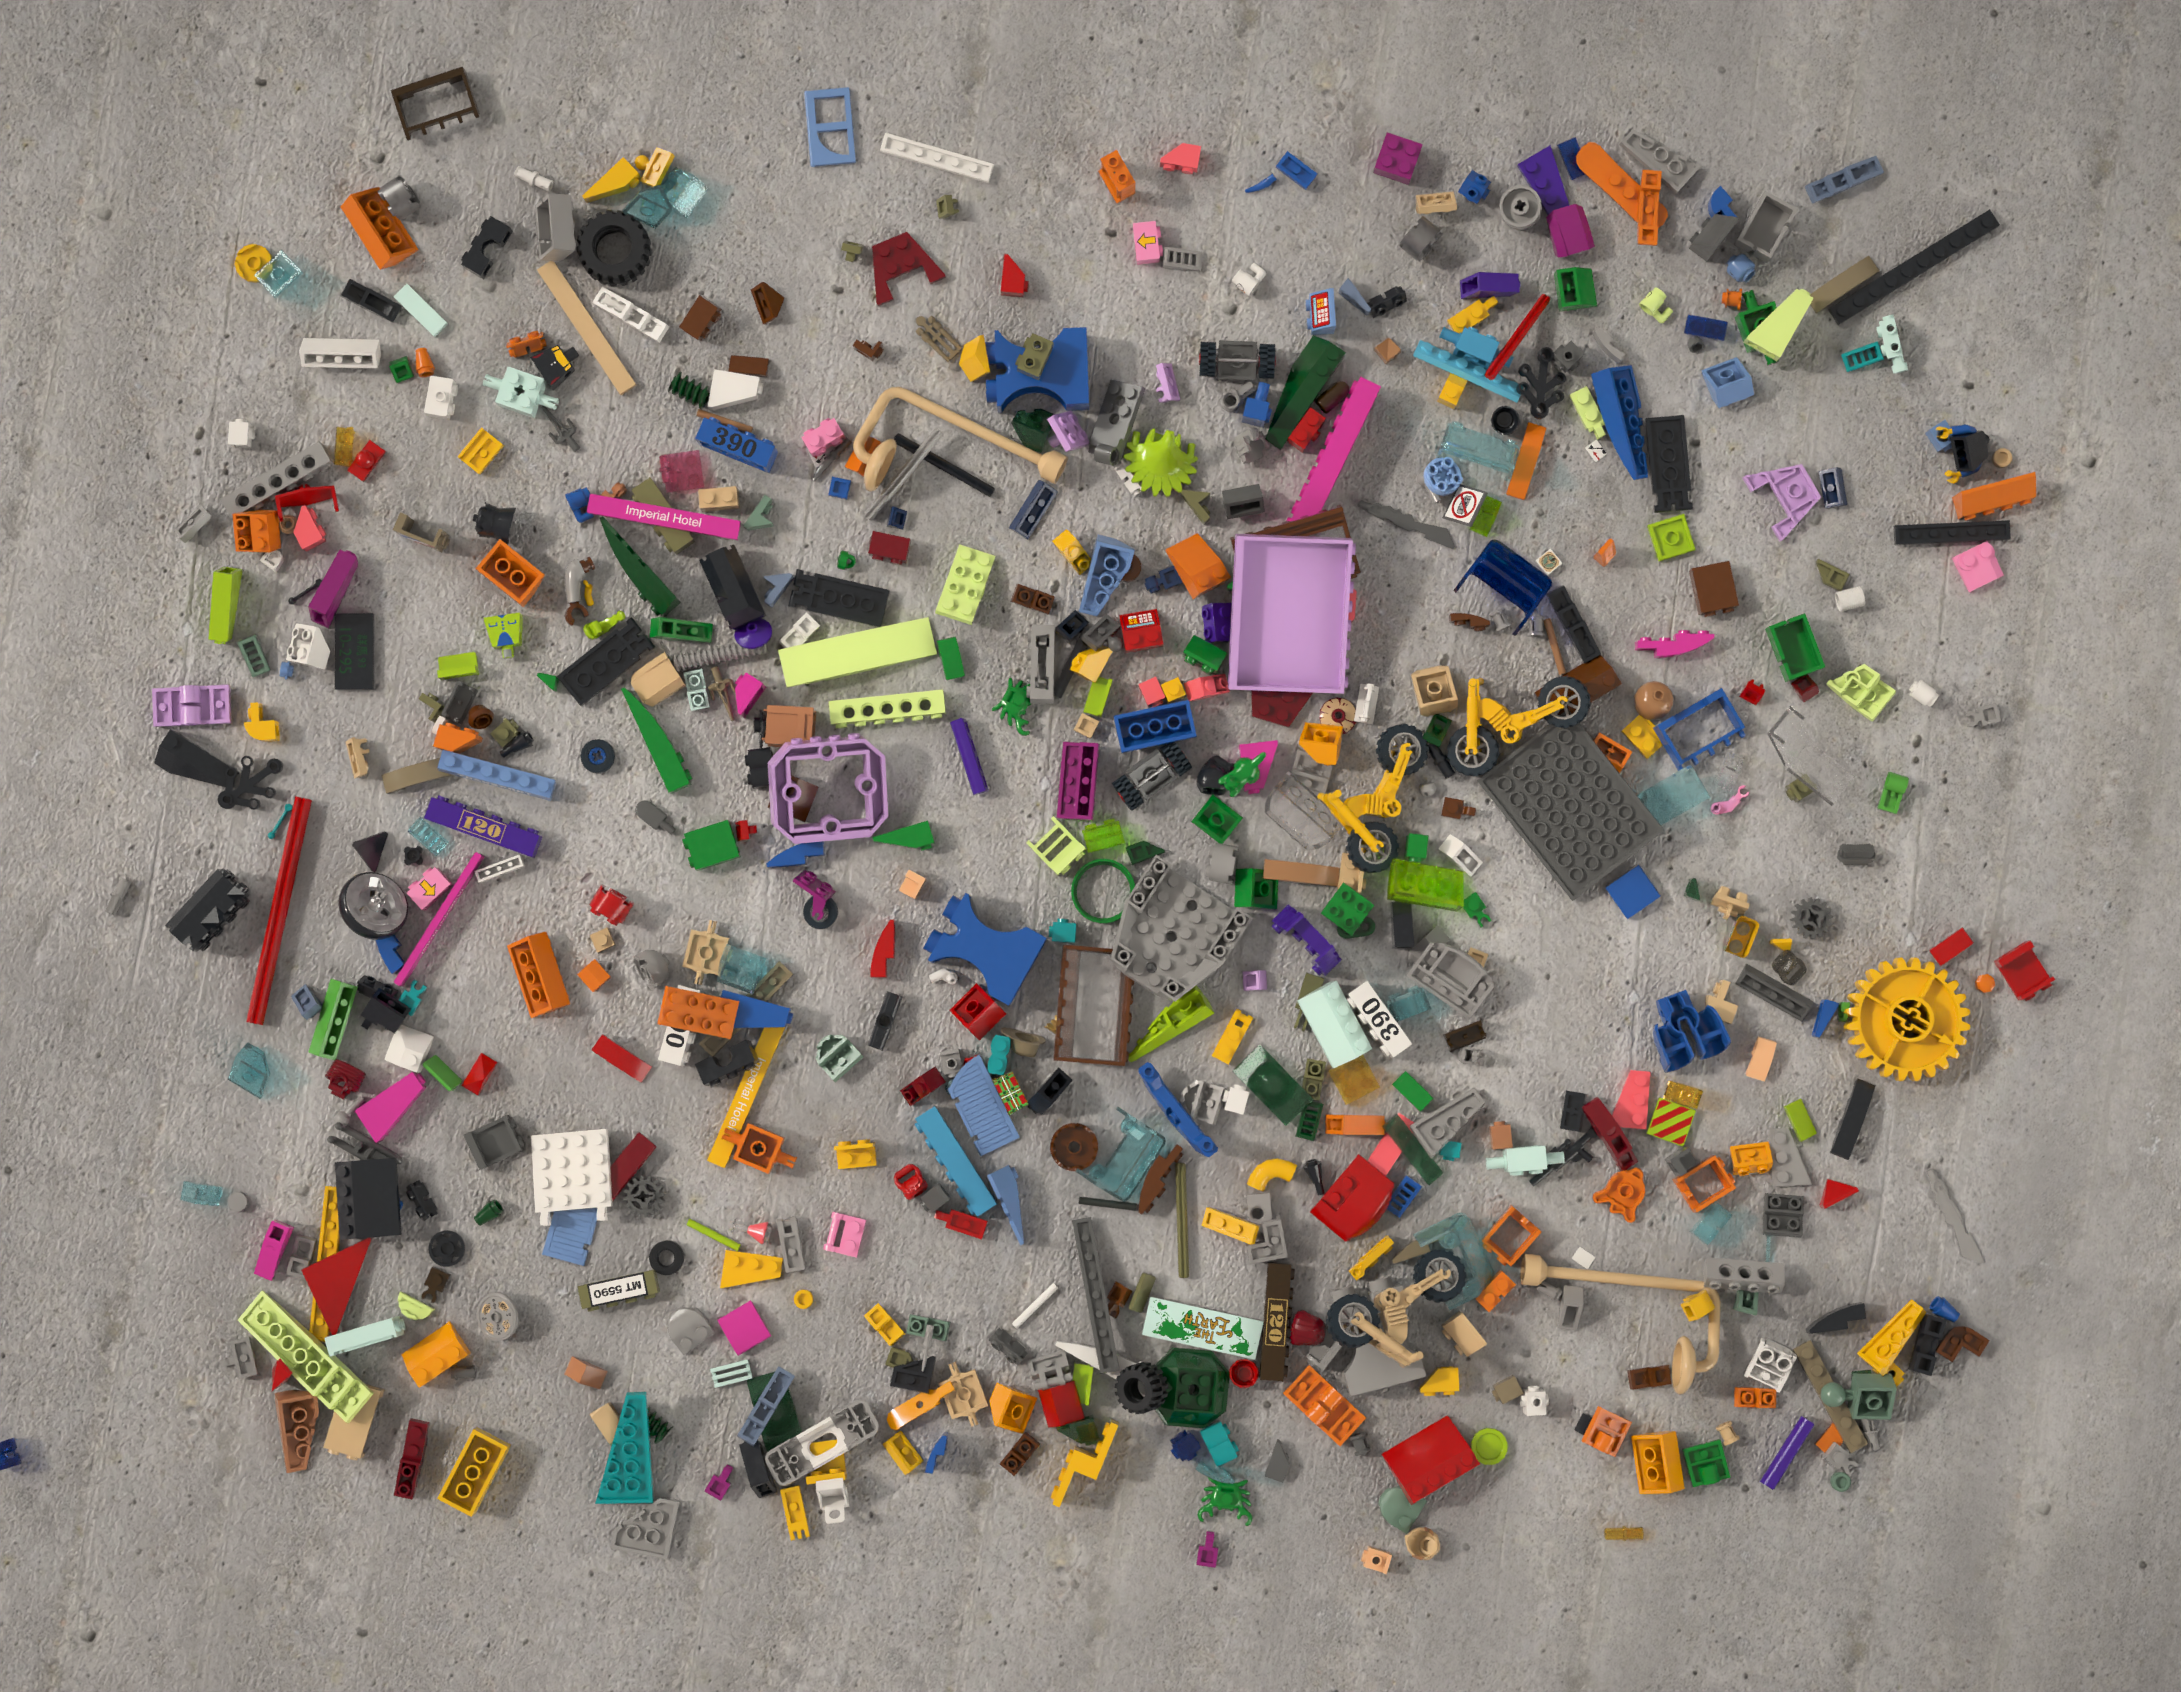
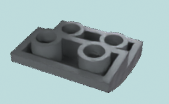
(1783, 1215)

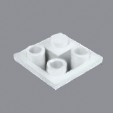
(308, 647)

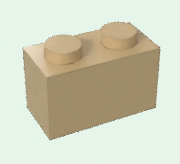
(719, 499)

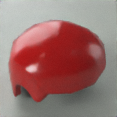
(1244, 1373)

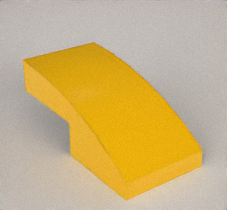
(884, 1324)

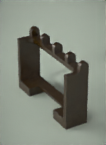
(407, 91)

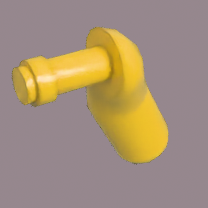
(588, 593)

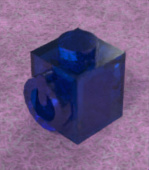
(1185, 1445)

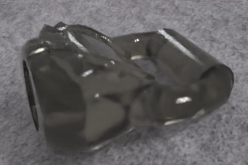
(1785, 963)

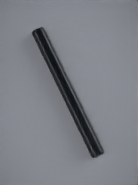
(946, 466)

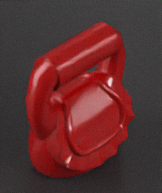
(913, 1186)

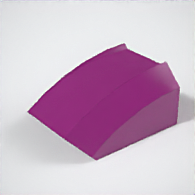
(1569, 230)

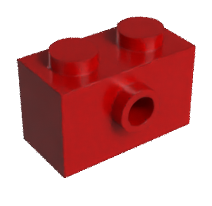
(1306, 430)

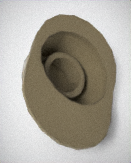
(1023, 1043)

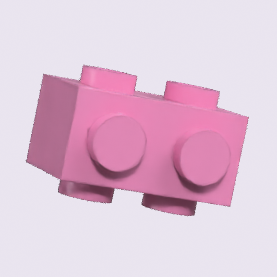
(823, 437)

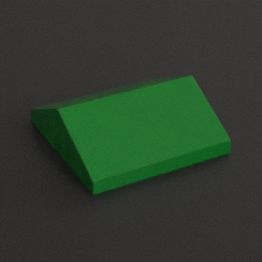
(1217, 819)

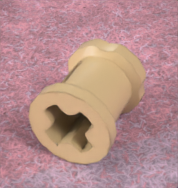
(1727, 1433)

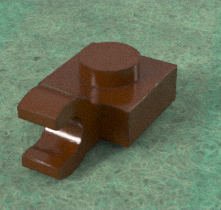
(1454, 808)
(1118, 1297)

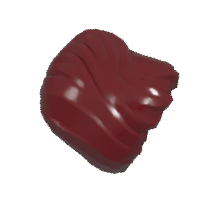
(1307, 1329)

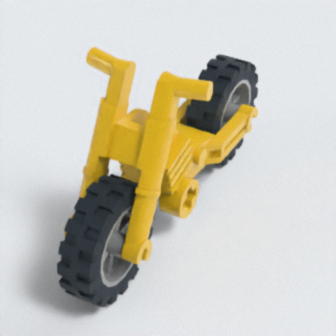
(1503, 720)
(1381, 802)

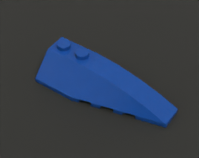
(1619, 407)

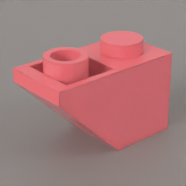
(1183, 157)
(307, 530)
(1206, 687)

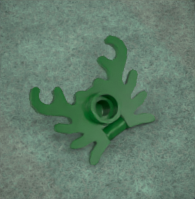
(1015, 704)
(1226, 1497)

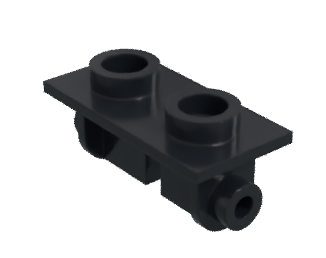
(1395, 298)
(369, 985)
(423, 1207)

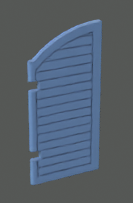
(982, 1107)
(569, 1233)

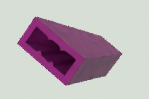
(333, 588)

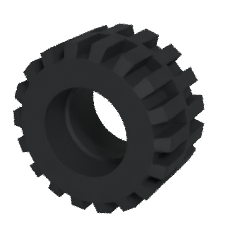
(1128, 1388)

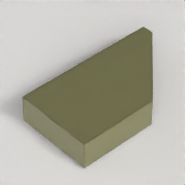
(1831, 575)
(898, 1357)

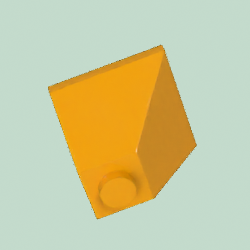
(1322, 742)
(1011, 1408)

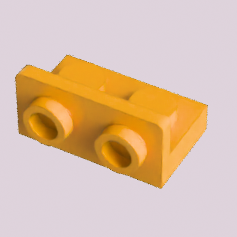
(1751, 1158)

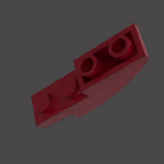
(1610, 1134)
(412, 1459)

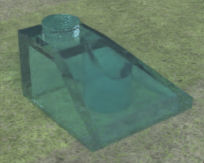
(250, 1070)

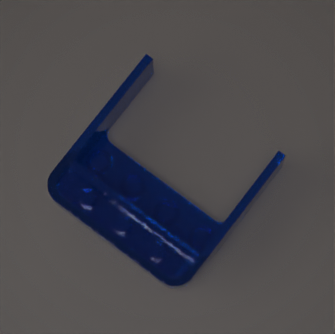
(1510, 577)

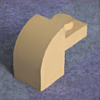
(1725, 1009)

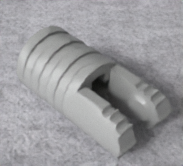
(1462, 1055)

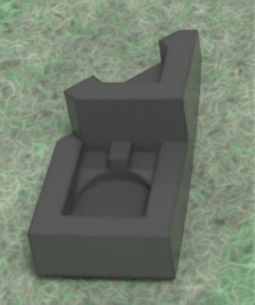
(1278, 1463)

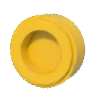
(803, 1299)

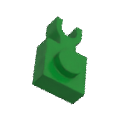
(1473, 907)

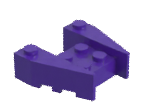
(1315, 942)

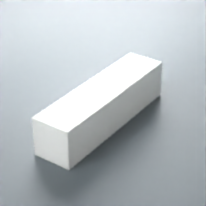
(499, 868)

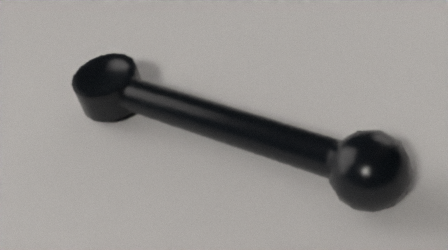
(292, 600)

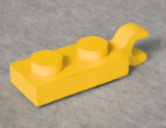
(1471, 315)

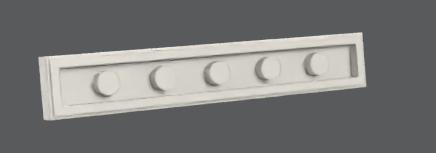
(937, 158)

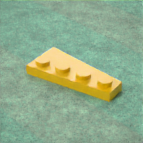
(1890, 1340)

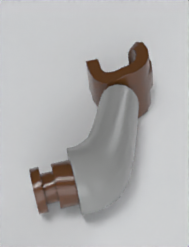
(573, 576)

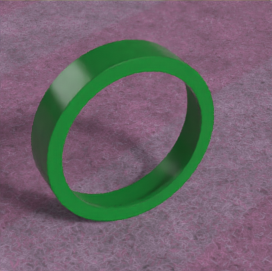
(1081, 871)

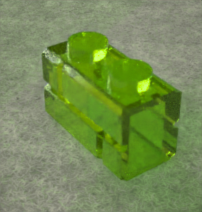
(1103, 836)

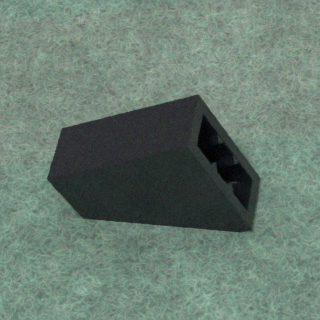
(1401, 925)
(757, 1469)

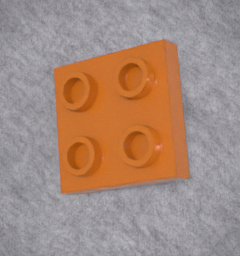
(1606, 1431)

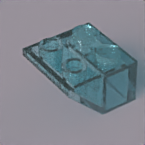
(683, 191)
(740, 969)

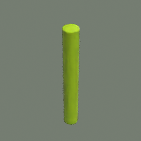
(714, 1235)

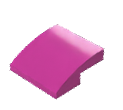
(744, 1328)

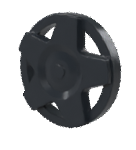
(446, 1248)

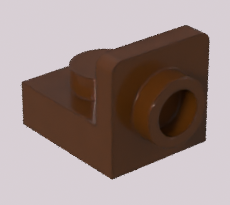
(865, 349)

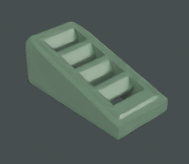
(253, 638)

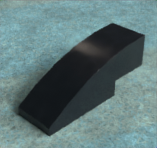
(370, 300)
(1838, 1318)

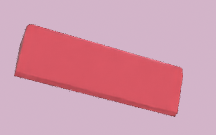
(1387, 1151)

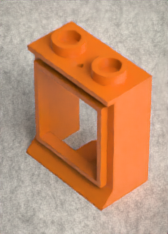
(1119, 183)
(1726, 1180)
(1503, 1257)

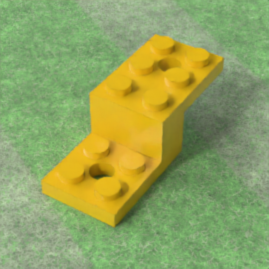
(1084, 1462)

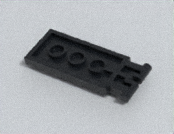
(1668, 462)
(840, 598)
(605, 662)

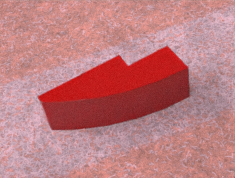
(884, 950)
(621, 1058)

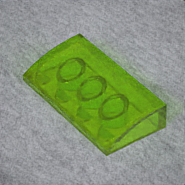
(1426, 885)

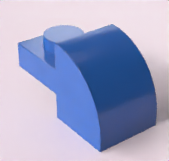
(1719, 203)

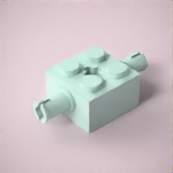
(515, 381)
(1525, 1158)

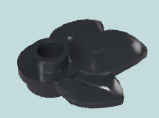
(759, 726)

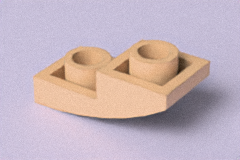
(1761, 1058)

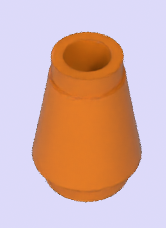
(424, 364)

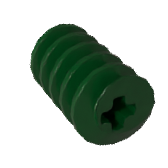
(688, 389)
(656, 1428)

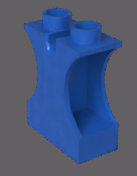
(1062, 377)
(1000, 956)

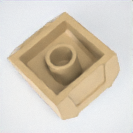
(657, 681)
(1434, 690)

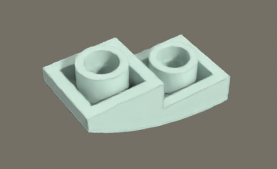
(696, 689)

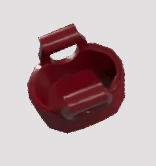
(344, 1072)

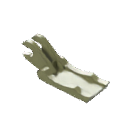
(1310, 983)

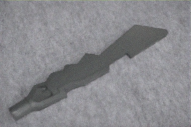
(1406, 521)

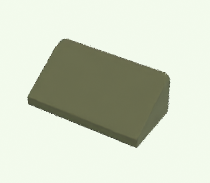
(1142, 1292)

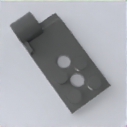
(1110, 439)

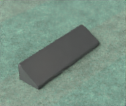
(1774, 992)

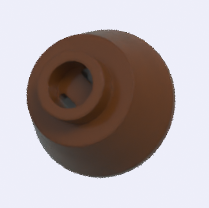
(480, 717)

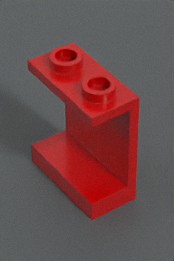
(2023, 971)

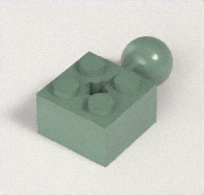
(1868, 1397)

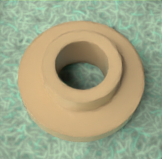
(282, 525)

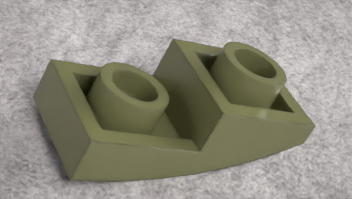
(1313, 1078)

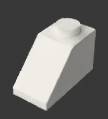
(1460, 855)

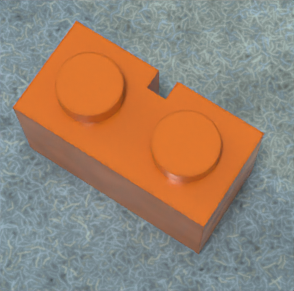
(1499, 1285)

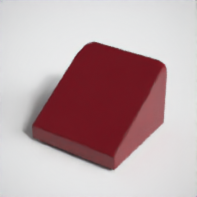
(1805, 688)

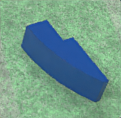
(797, 855)
(389, 954)

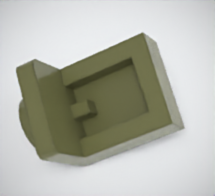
(431, 701)

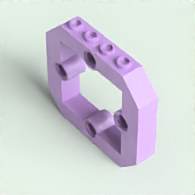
(875, 795)

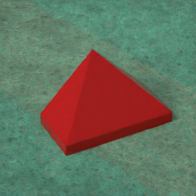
(479, 1074)
(1835, 1192)
(280, 1374)

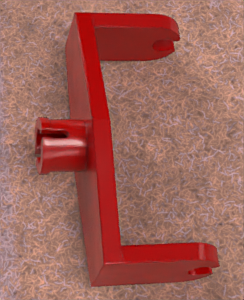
(305, 496)

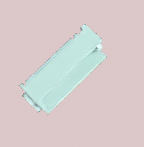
(365, 1335)

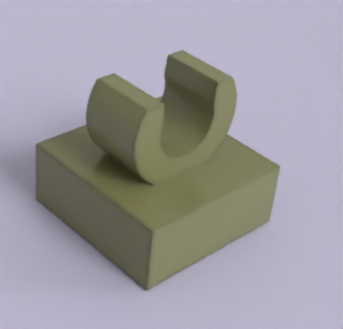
(945, 206)
(852, 249)

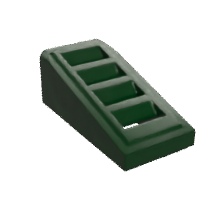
(1311, 1137)

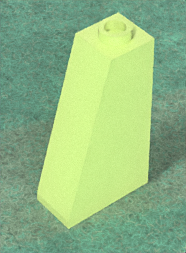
(1778, 328)

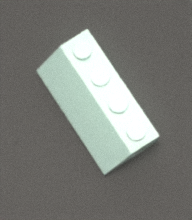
(1334, 1024)

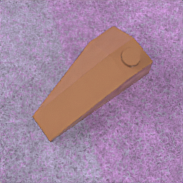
(296, 1420)

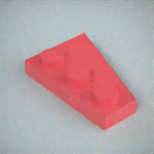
(1633, 1102)

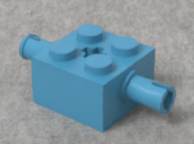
(1474, 346)

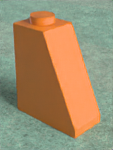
(1354, 1124)

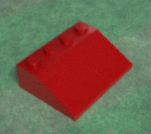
(1430, 1459)

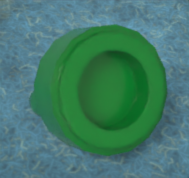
(842, 560)

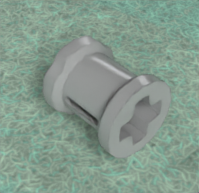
(1500, 619)
(1536, 626)

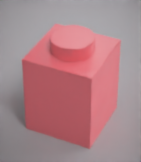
(1152, 692)

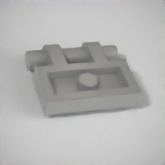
(1050, 1365)

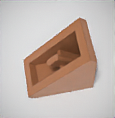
(585, 1373)

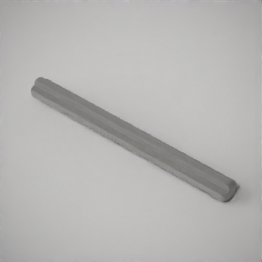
(903, 474)

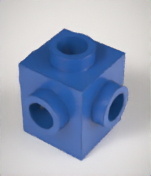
(1475, 187)

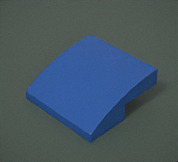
(1633, 891)
(939, 1449)

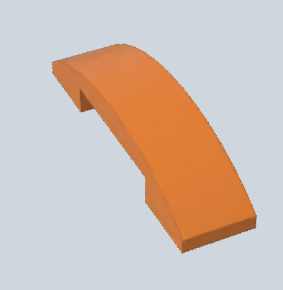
(1648, 207)
(1526, 461)

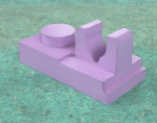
(1167, 379)

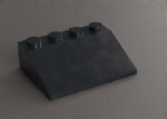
(368, 1198)

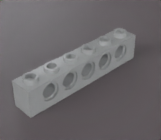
(283, 471)

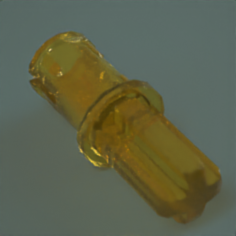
(1624, 1533)

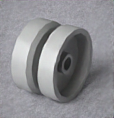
(1519, 196)

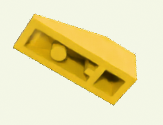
(615, 181)

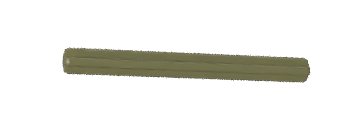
(1182, 1226)

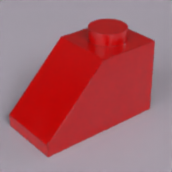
(1013, 279)

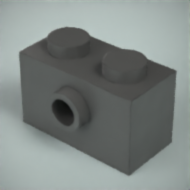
(1243, 501)

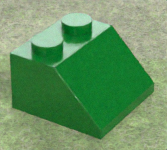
(1254, 891)

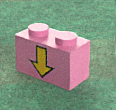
(1146, 242)
(429, 888)

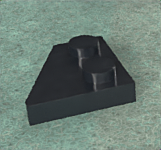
(911, 1376)

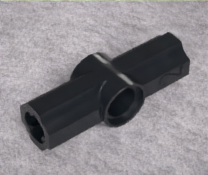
(880, 1033)

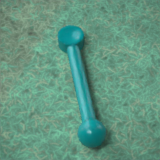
(288, 807)

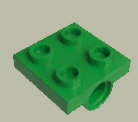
(1347, 909)
(1706, 1463)

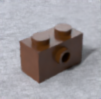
(701, 318)

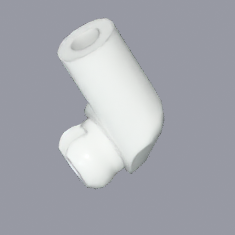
(945, 975)

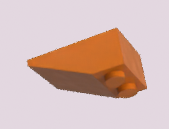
(1197, 565)

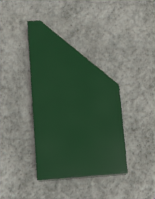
(1142, 851)

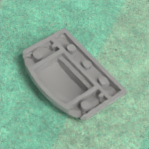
(1452, 977)

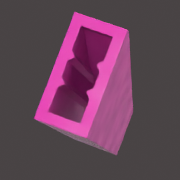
(388, 1107)

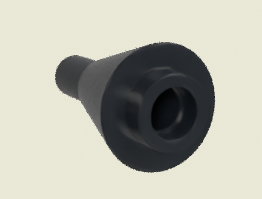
(520, 742)
(1314, 1171)

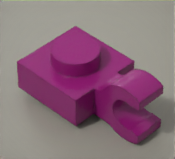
(718, 1484)
(1207, 1553)

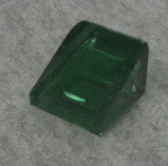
(1692, 890)

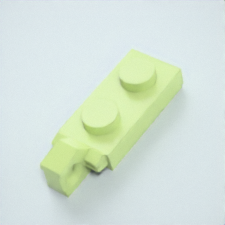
(1588, 411)

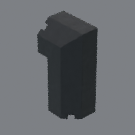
(732, 587)

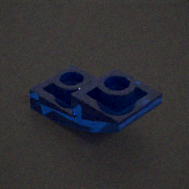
(1706, 327)

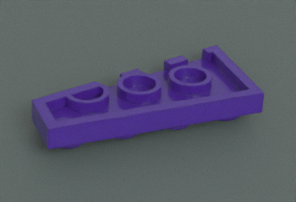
(1544, 178)

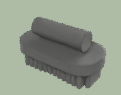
(1856, 854)

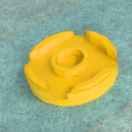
(251, 260)

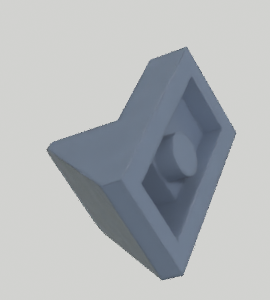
(780, 584)
(307, 1002)

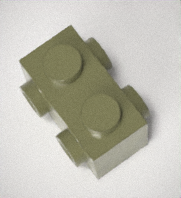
(1034, 356)

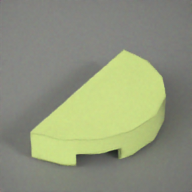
(413, 1308)

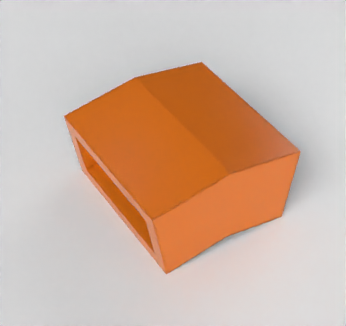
(594, 975)

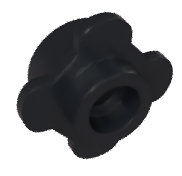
(408, 855)

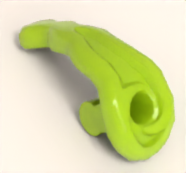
(595, 629)

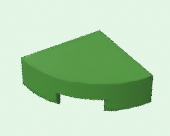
(1842, 1017)

